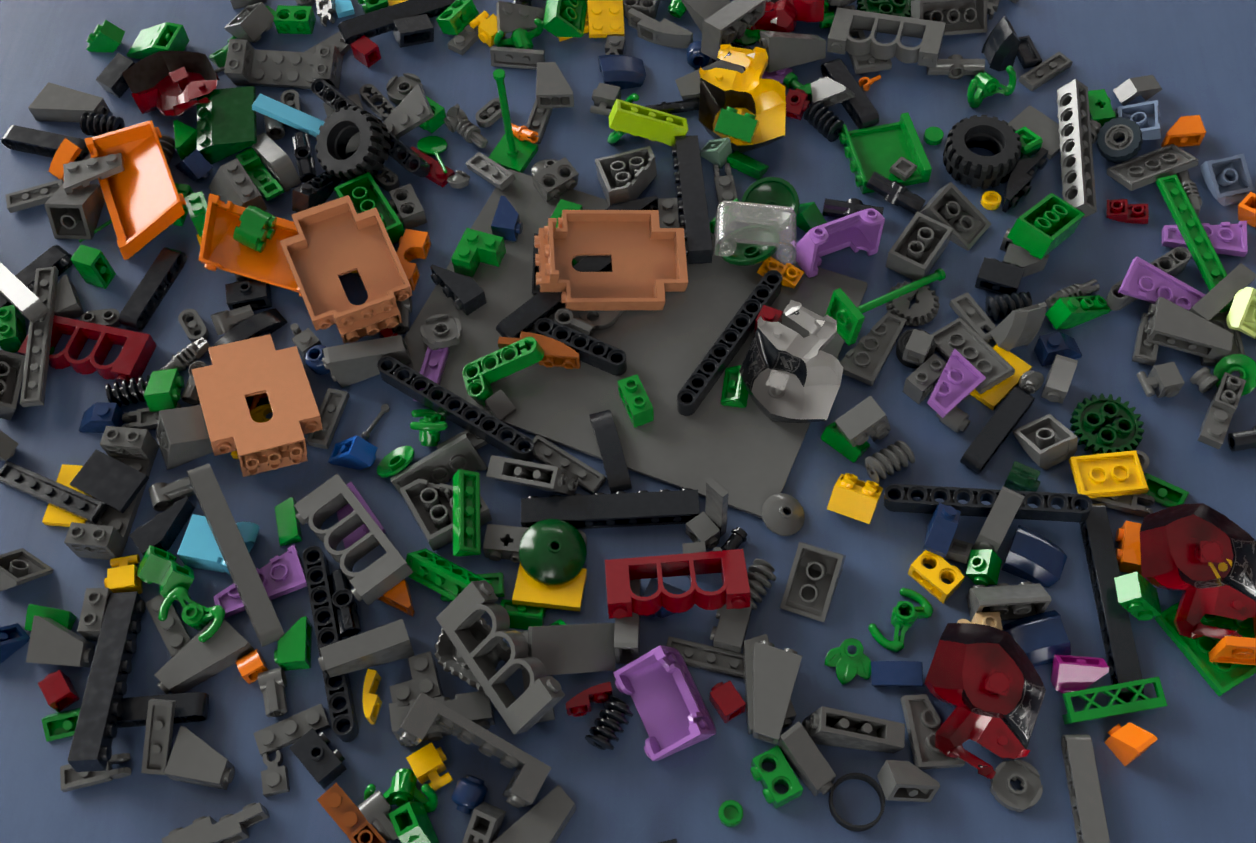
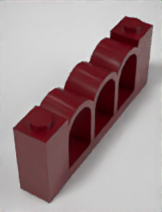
(130, 363)
(729, 563)

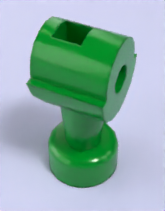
(828, 17)
(791, 80)

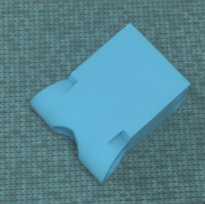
(200, 547)

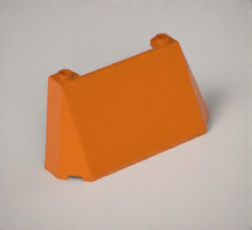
(143, 195)
(224, 253)

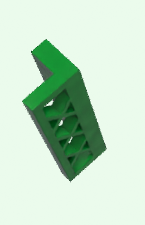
(440, 573)
(1113, 710)

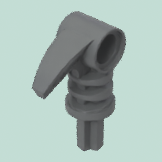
(458, 121)

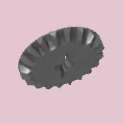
(921, 312)

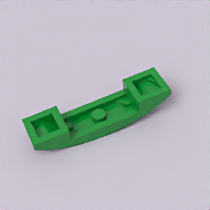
(262, 179)

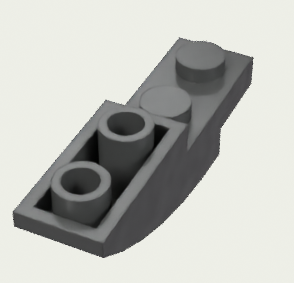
(661, 33)
(1221, 410)
(229, 829)

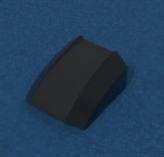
(1001, 46)

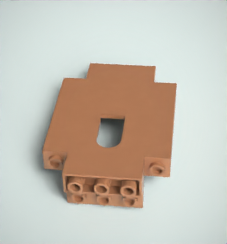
(337, 242)
(643, 259)
(249, 370)

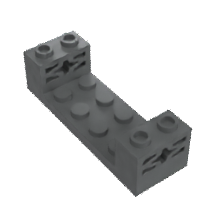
(282, 68)
(110, 534)
(529, 773)

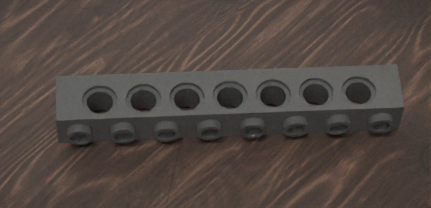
(1076, 147)

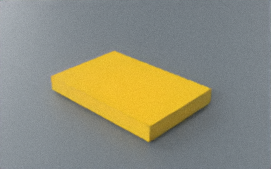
(996, 394)
(1108, 474)
(56, 516)
(536, 594)

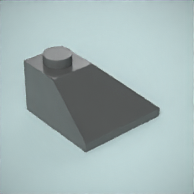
(20, 567)

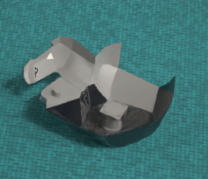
(790, 373)

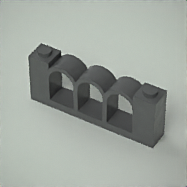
(847, 19)
(381, 574)
(543, 690)

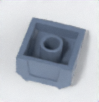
(1146, 116)
(1228, 179)

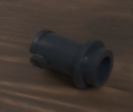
(736, 538)

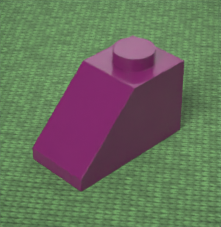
(1076, 672)

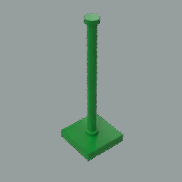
(510, 151)
(851, 318)

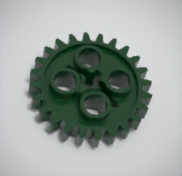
(889, 7)
(1095, 412)

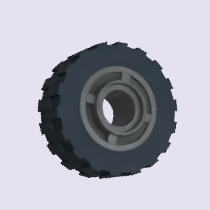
(1115, 129)

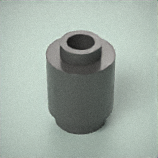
(955, 420)

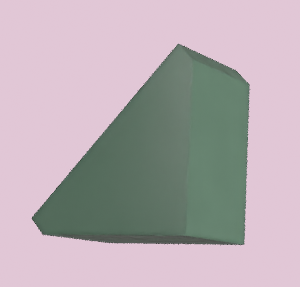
(717, 151)

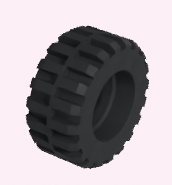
(987, 134)
(334, 139)

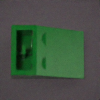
(159, 38)

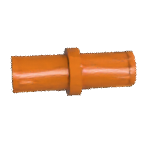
(523, 133)

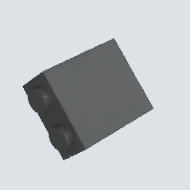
(75, 213)
(182, 435)

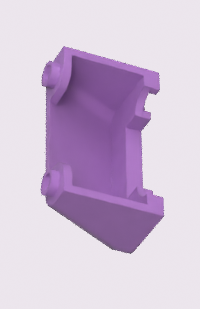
(857, 230)
(665, 701)

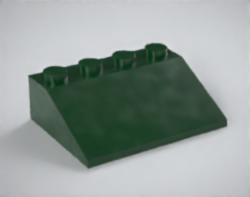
(226, 122)

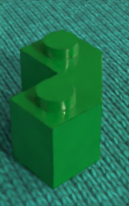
(160, 568)

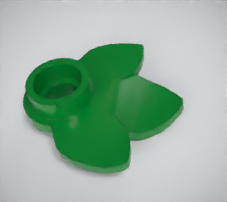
(848, 664)

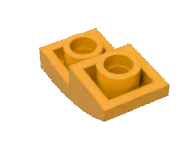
(790, 273)

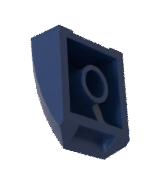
(622, 71)
(1034, 558)
(1040, 636)

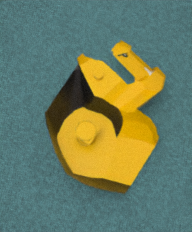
(745, 93)

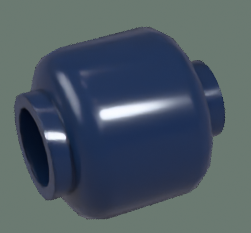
(695, 57)
(314, 359)
(469, 793)

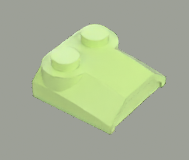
(1243, 312)

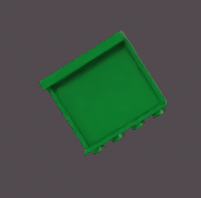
(880, 147)

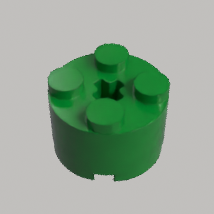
(255, 228)

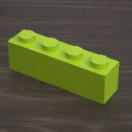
(646, 122)

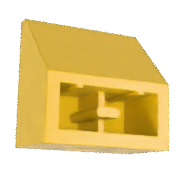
(855, 497)

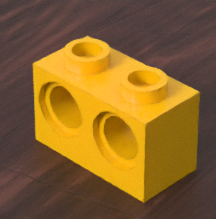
(931, 578)

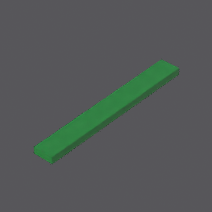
(1192, 232)

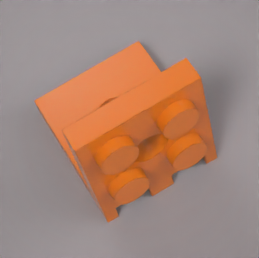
(1235, 650)

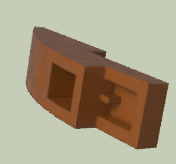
(555, 352)
(349, 816)

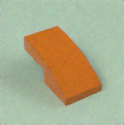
(66, 153)

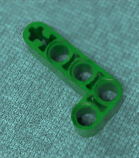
(499, 364)

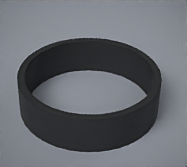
(860, 776)

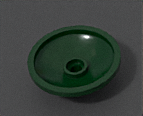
(772, 192)
(750, 254)
(552, 565)

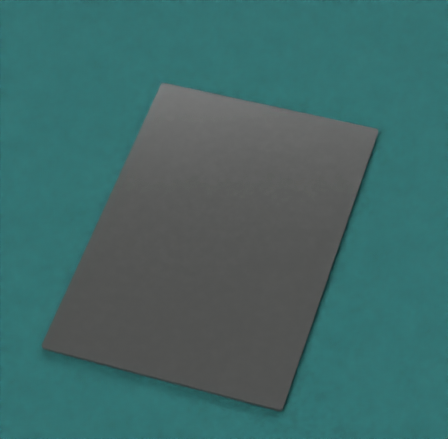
(660, 346)

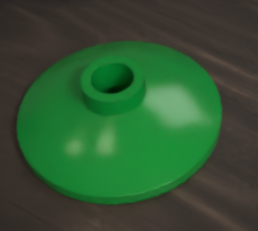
(1238, 362)
(395, 461)

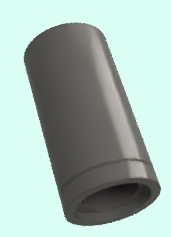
(274, 128)

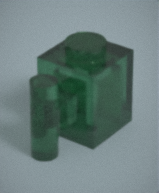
(1022, 478)

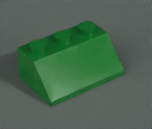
(565, 17)

